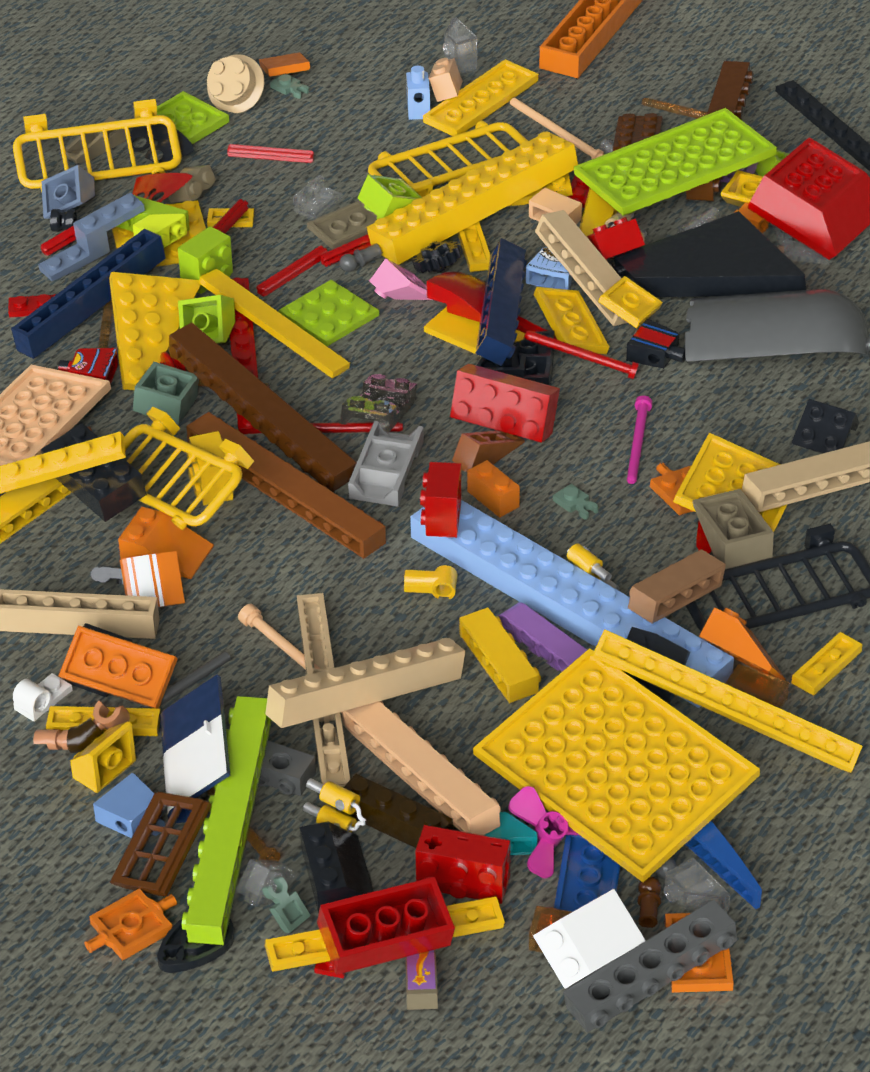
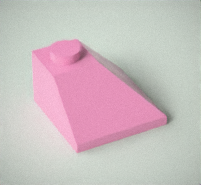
(398, 283)

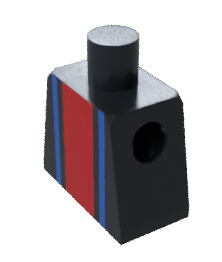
(654, 345)

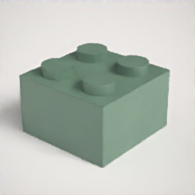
(166, 390)

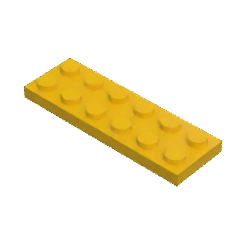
(480, 98)

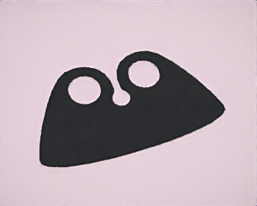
(161, 135)

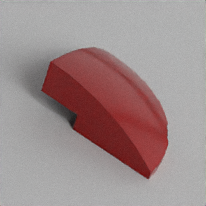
(460, 292)

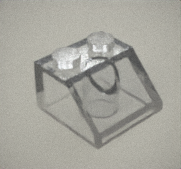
(461, 45)

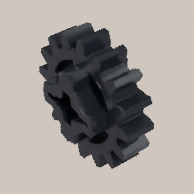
(437, 256)

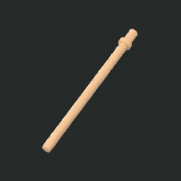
(593, 153)

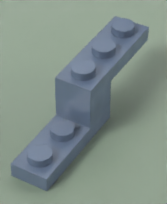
(91, 237)

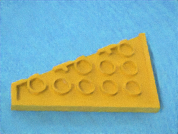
(144, 318)

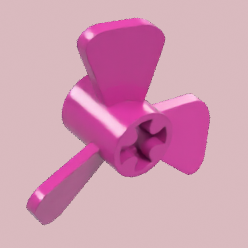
(529, 807)

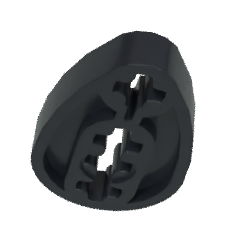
(189, 955)

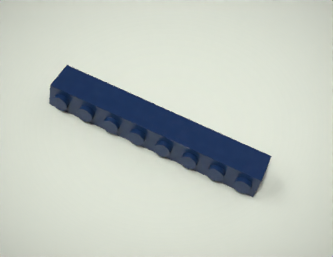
(85, 294)
(501, 302)

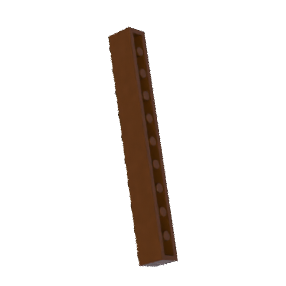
(729, 94)
(261, 407)

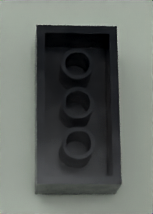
(102, 488)

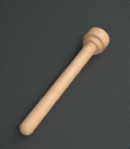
(252, 616)

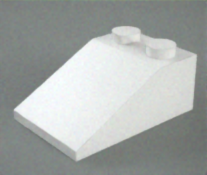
(589, 938)

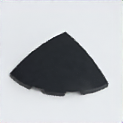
(528, 361)

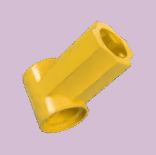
(439, 582)

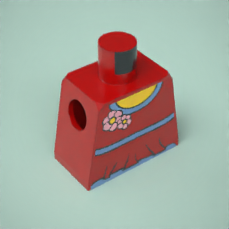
(92, 362)

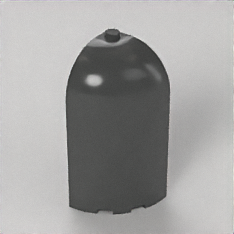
(774, 325)

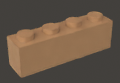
(676, 586)

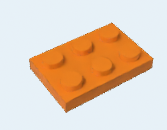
(710, 976)

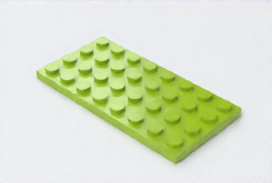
(674, 161)

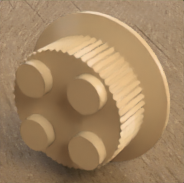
(235, 83)

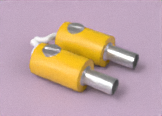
(589, 563)
(339, 798)

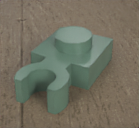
(288, 84)
(574, 499)
(288, 907)

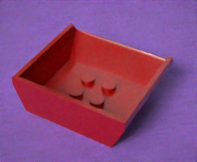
(815, 198)

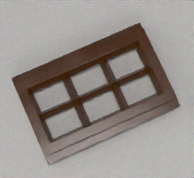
(179, 852)

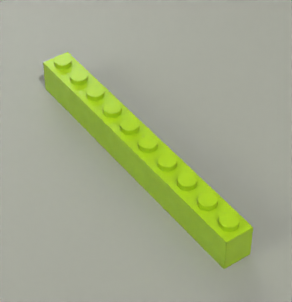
(228, 825)

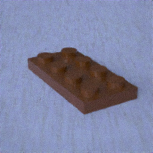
(636, 128)

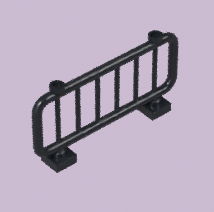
(817, 543)

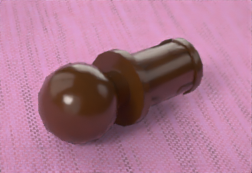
(649, 902)

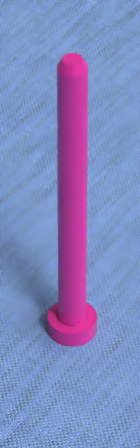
(642, 404)

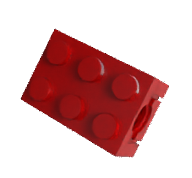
(464, 863)

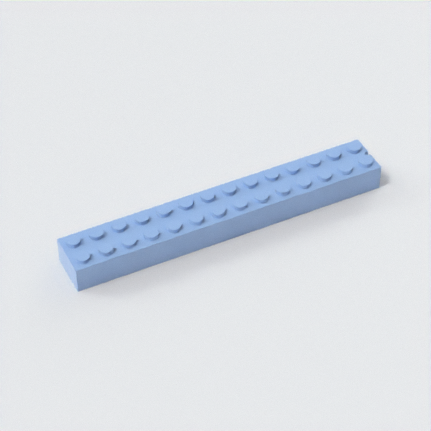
(558, 587)

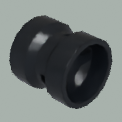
(62, 219)

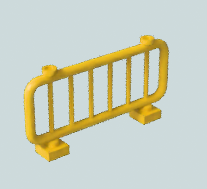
(145, 115)
(426, 186)
(234, 456)

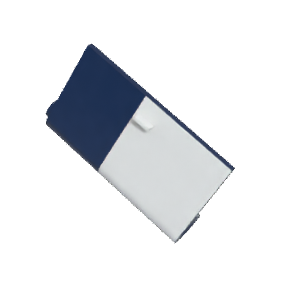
(195, 743)

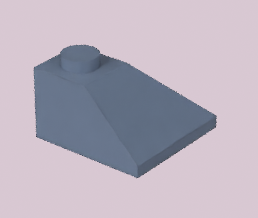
(67, 190)

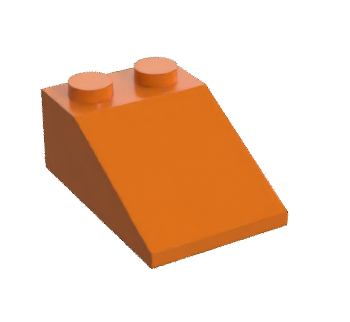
(155, 533)
(730, 635)

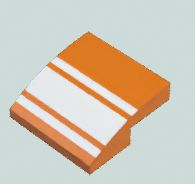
(154, 577)

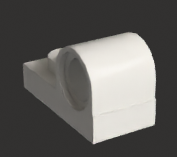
(35, 699)

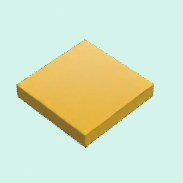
(630, 301)

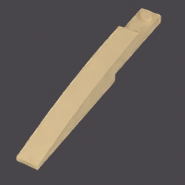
(317, 650)

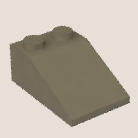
(734, 528)

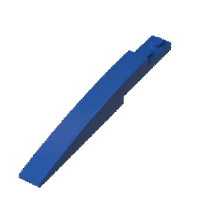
(721, 857)

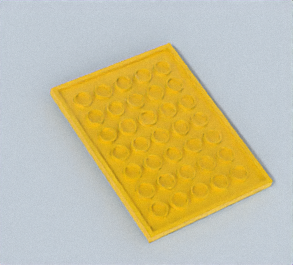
(617, 764)

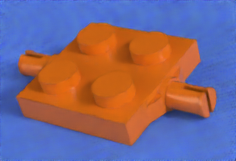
(668, 485)
(130, 924)

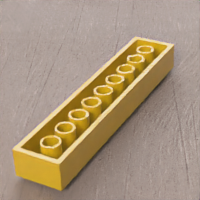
(473, 196)

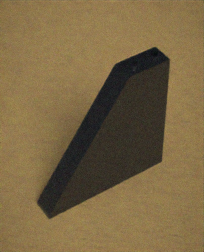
(710, 261)

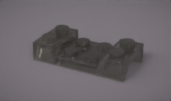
(381, 401)

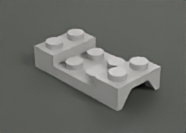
(384, 465)

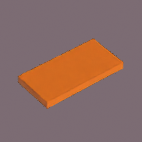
(118, 667)

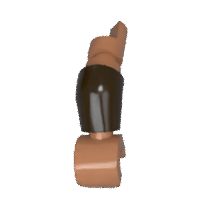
(81, 736)

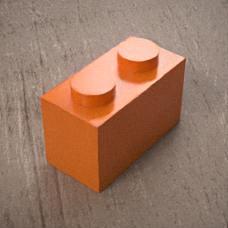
(493, 488)

